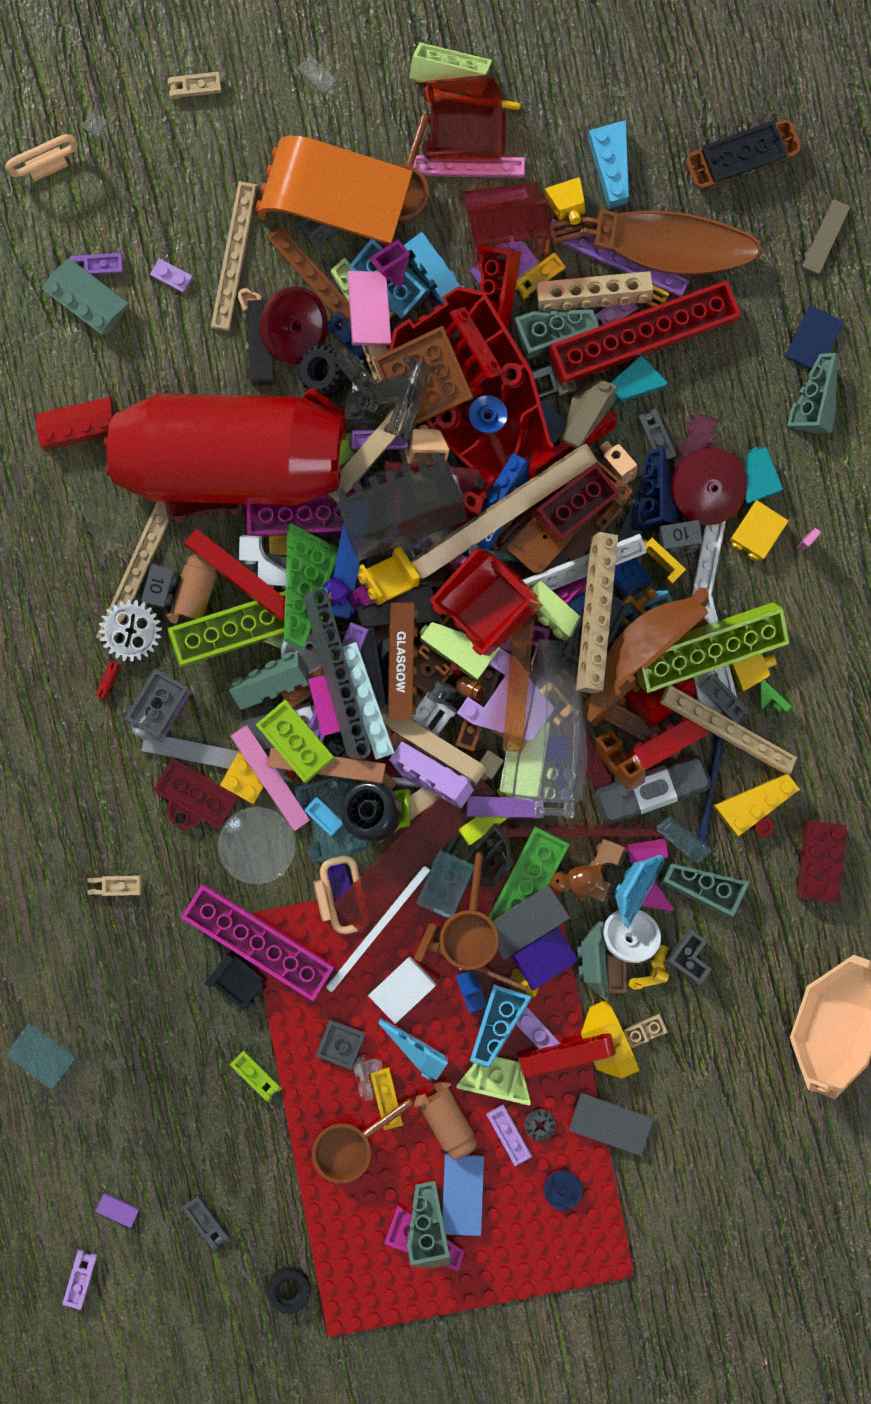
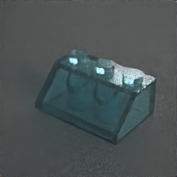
(445, 884)

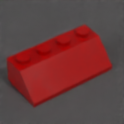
(74, 424)

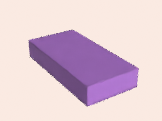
(117, 1210)

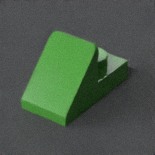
(767, 694)

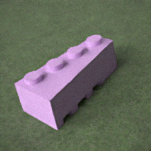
(431, 775)

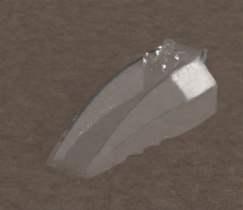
(554, 736)

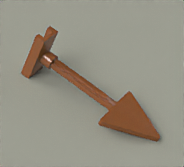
(429, 944)

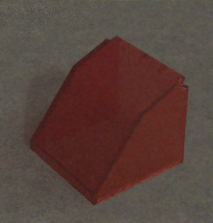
(506, 212)

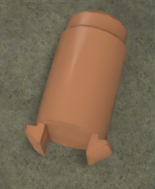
(192, 590)
(447, 1121)

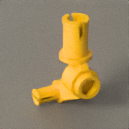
(657, 974)

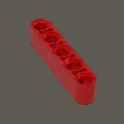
(567, 1054)

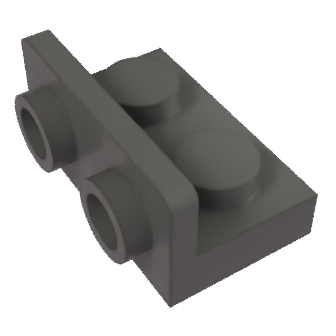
(315, 231)

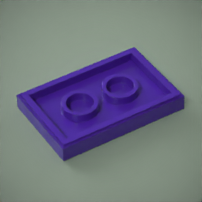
(544, 958)

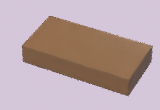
(616, 974)

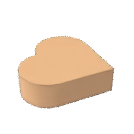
(244, 295)

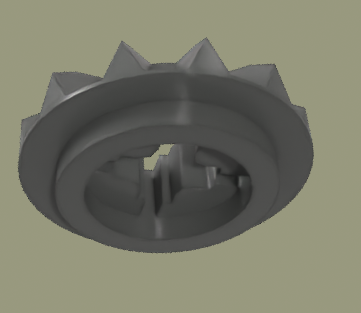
(540, 1115)

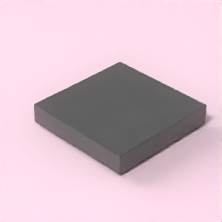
(340, 1044)

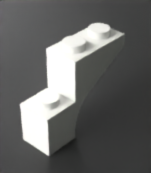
(269, 571)

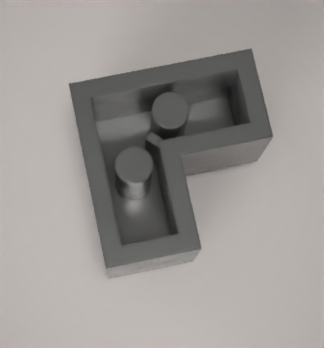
(685, 956)

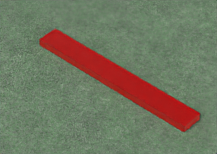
(237, 574)

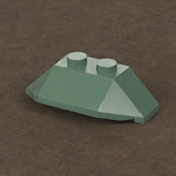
(594, 960)

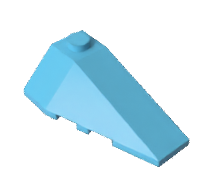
(423, 1056)

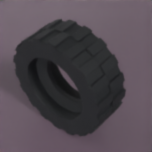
(275, 1297)

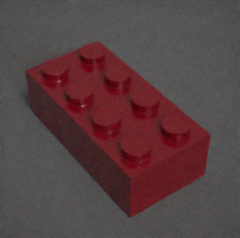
(575, 503)
(821, 861)

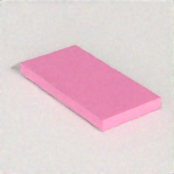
(369, 308)

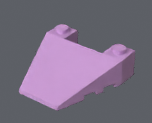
(493, 714)

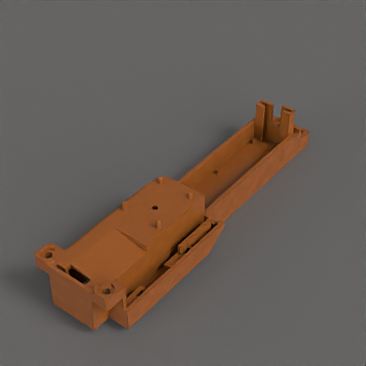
(526, 543)

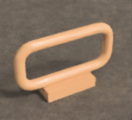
(45, 163)
(324, 892)

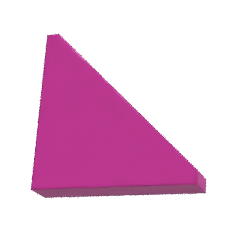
(657, 899)

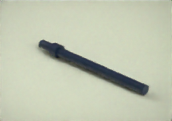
(703, 831)

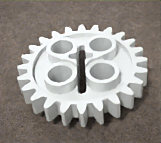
(112, 627)

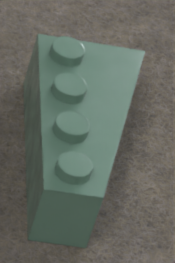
(270, 680)
(711, 890)

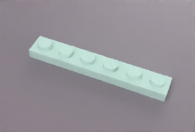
(368, 703)

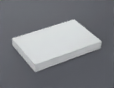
(402, 989)

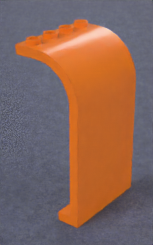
(334, 188)

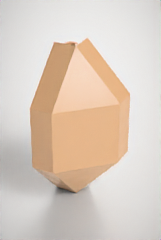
(835, 1027)

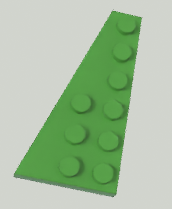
(307, 568)

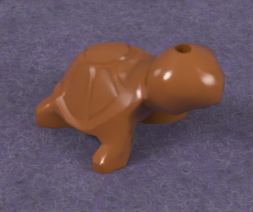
(580, 879)

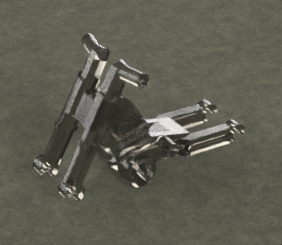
(389, 391)

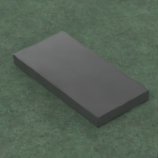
(529, 921)
(611, 1124)

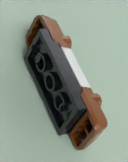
(743, 153)

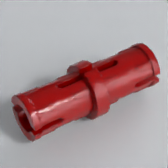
(108, 680)

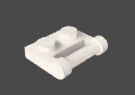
(428, 710)

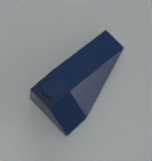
(655, 499)

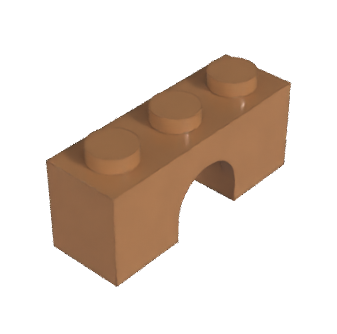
(608, 854)

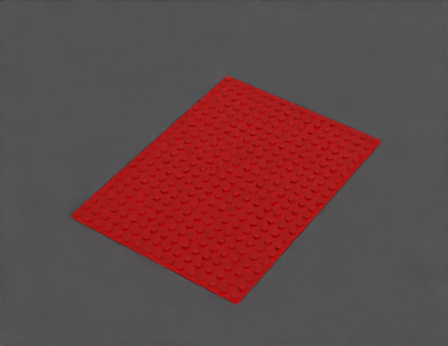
(523, 1240)

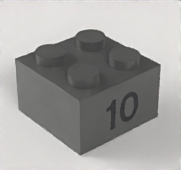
(680, 537)
(160, 587)

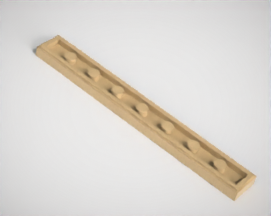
(234, 256)
(141, 560)
(728, 729)

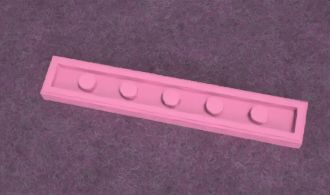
(508, 168)
(269, 778)

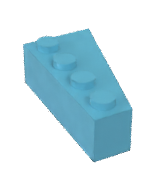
(610, 158)

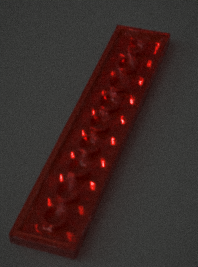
(405, 859)

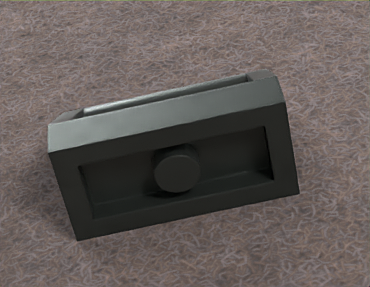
(541, 370)

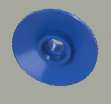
(488, 405)

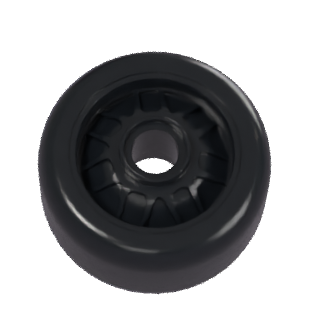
(360, 803)

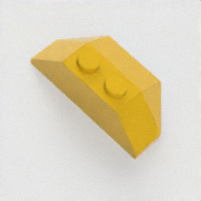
(603, 1020)

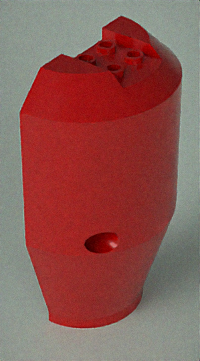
(525, 426)

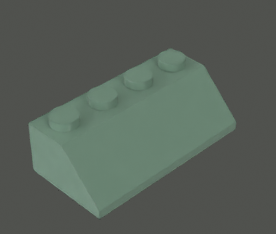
(86, 296)

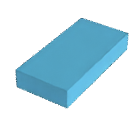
(324, 816)

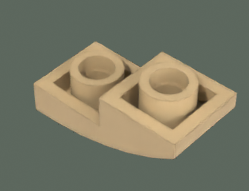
(645, 1030)

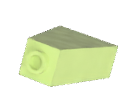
(455, 648)

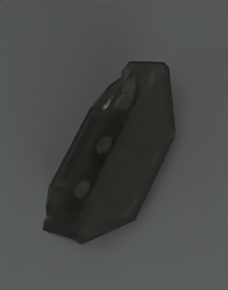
(496, 856)

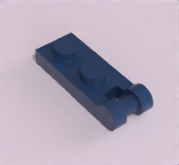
(344, 334)

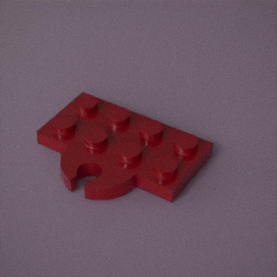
(194, 796)

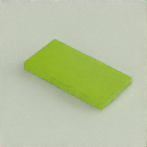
(295, 741)

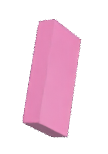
(808, 540)

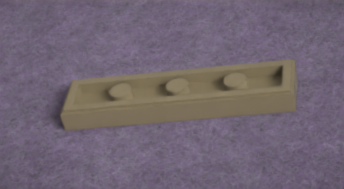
(825, 237)

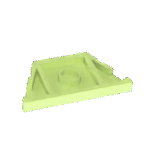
(501, 1081)

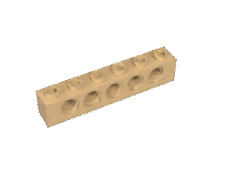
(579, 292)

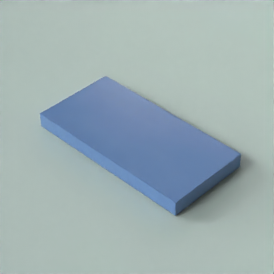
(463, 1195)

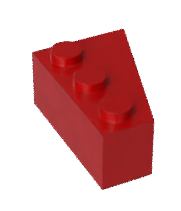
(648, 705)

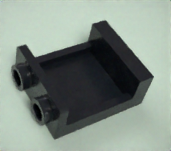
(237, 980)

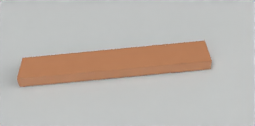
(339, 768)

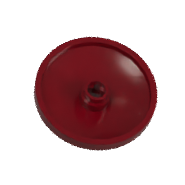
(293, 324)
(693, 485)

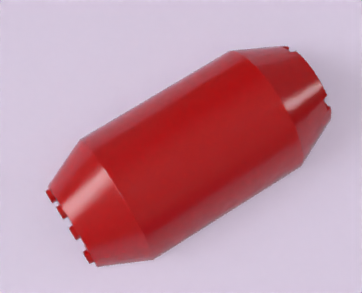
(226, 449)

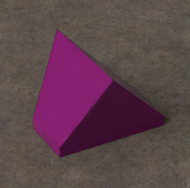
(392, 262)

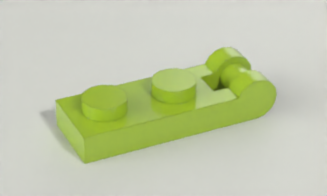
(255, 1075)

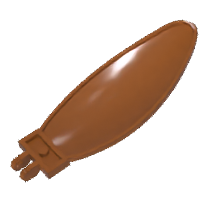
(672, 241)

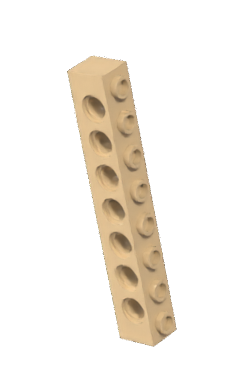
(597, 613)

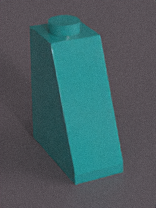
(638, 381)
(761, 476)

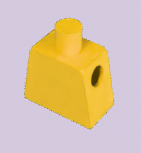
(567, 200)
(752, 670)

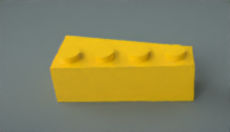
(752, 805)

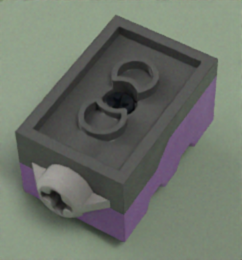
(157, 706)

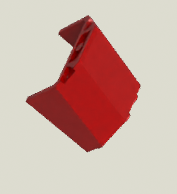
(486, 601)

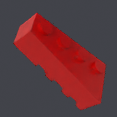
(499, 278)
(667, 743)

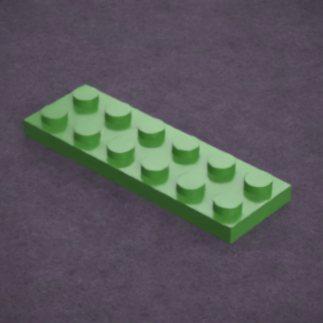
(532, 870)

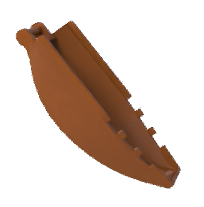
(642, 645)

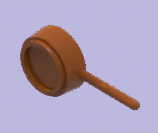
(418, 188)
(469, 936)
(343, 1151)

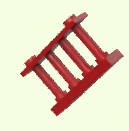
(479, 348)

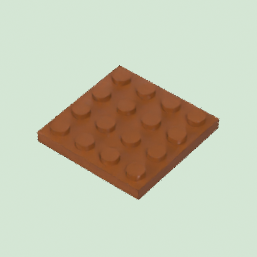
(445, 388)

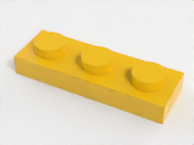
(386, 1096)

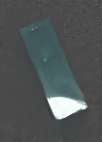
(683, 839)

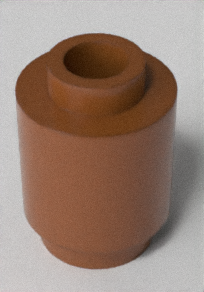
(470, 688)

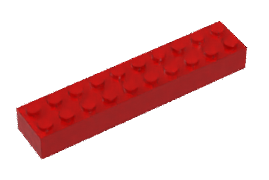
(644, 332)

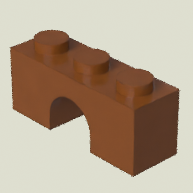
(611, 752)

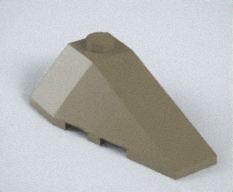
(587, 410)

